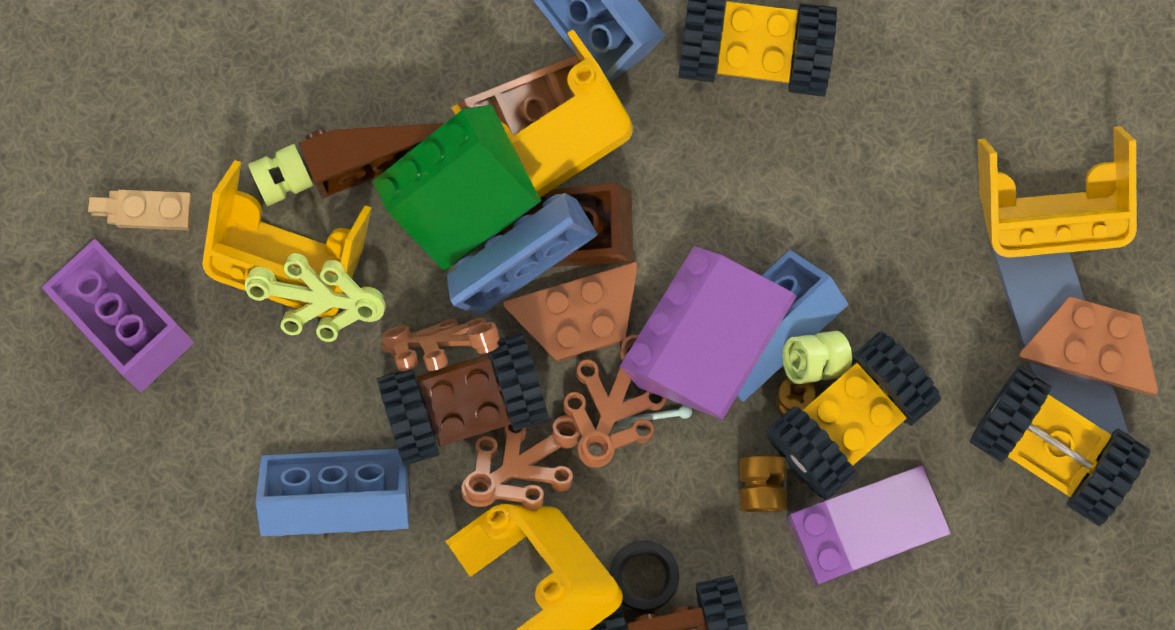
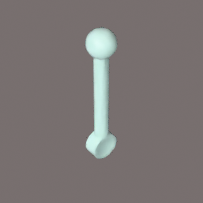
(683, 411)

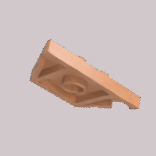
(527, 97)
(578, 313)
(1095, 345)

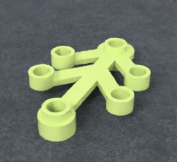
(359, 303)

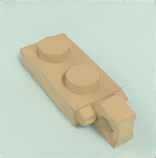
(144, 209)

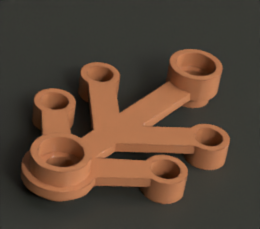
(400, 341)
(610, 410)
(520, 467)

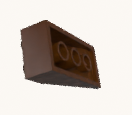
(358, 155)
(610, 214)

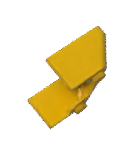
(576, 130)
(1062, 222)
(242, 242)
(571, 597)

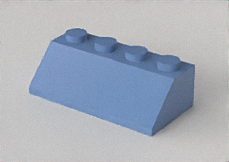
(612, 30)
(519, 255)
(815, 305)
(332, 492)

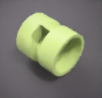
(292, 169)
(816, 357)

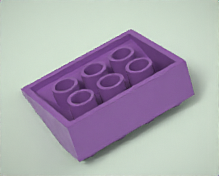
(707, 333)

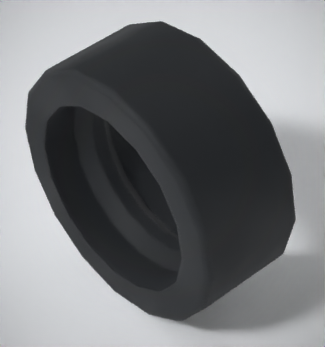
(671, 569)

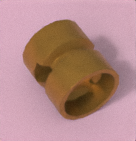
(763, 484)

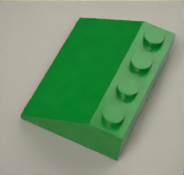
(458, 186)

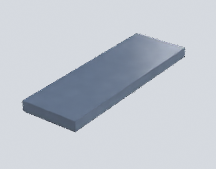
(1034, 292)

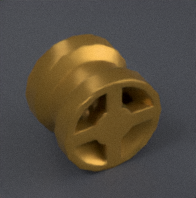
(786, 399)

